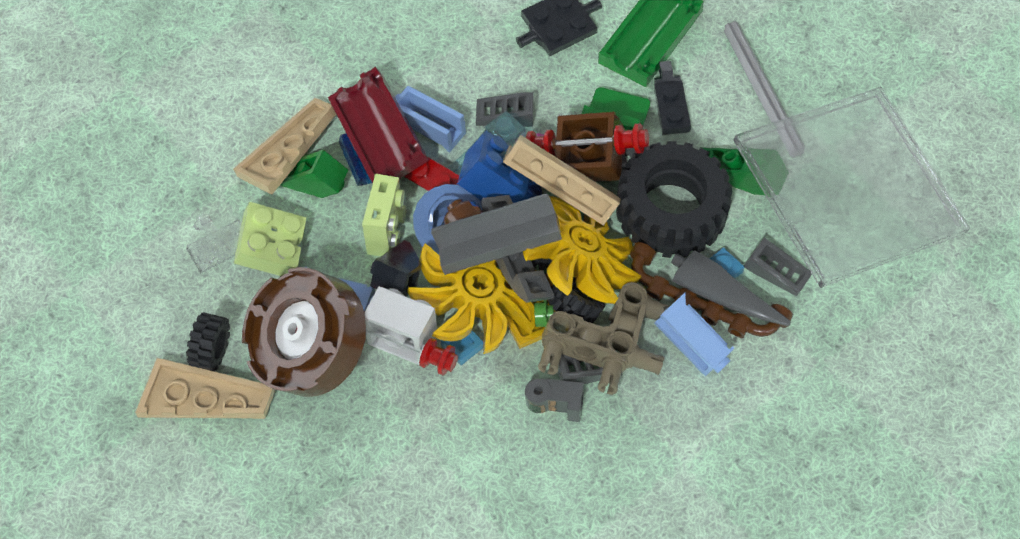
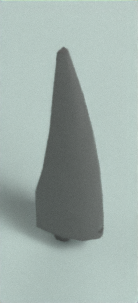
(717, 285)

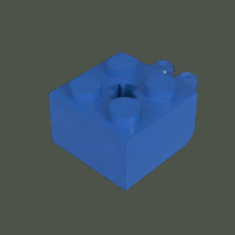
(487, 176)

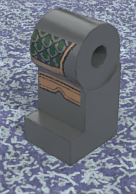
(556, 396)

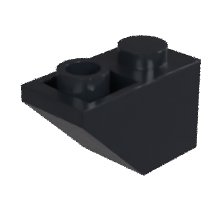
(396, 269)

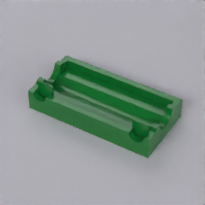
(648, 37)

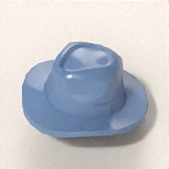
(433, 208)

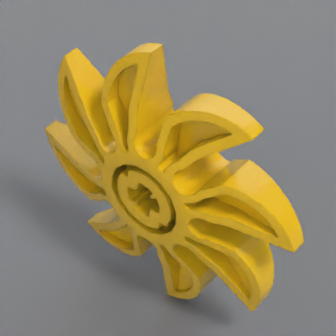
(585, 255)
(460, 292)

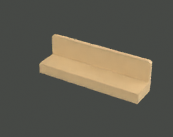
(561, 180)

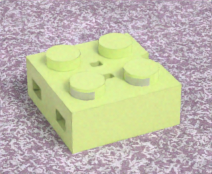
(387, 200)
(256, 239)

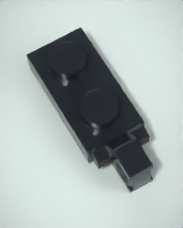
(671, 101)

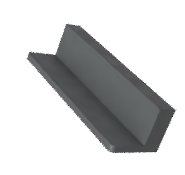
(497, 233)

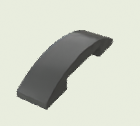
(518, 272)

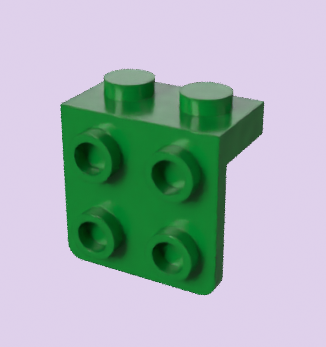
(628, 107)

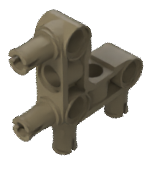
(598, 343)

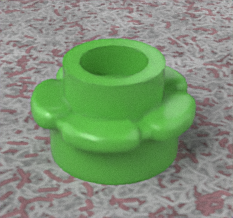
(542, 313)

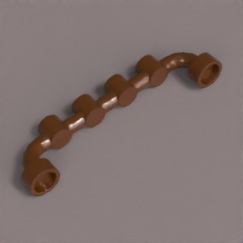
(711, 312)

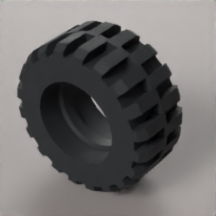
(683, 168)

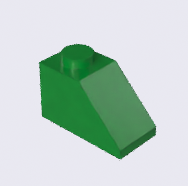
(317, 175)

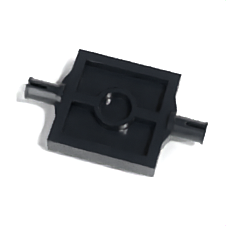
(558, 24)

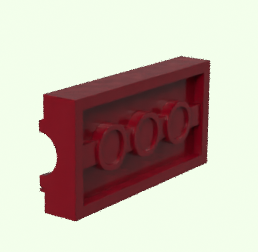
(378, 127)

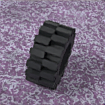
(576, 303)
(208, 341)

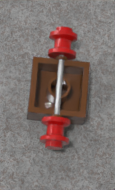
(592, 143)

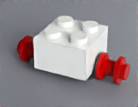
(406, 330)

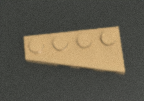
(283, 150)
(194, 392)

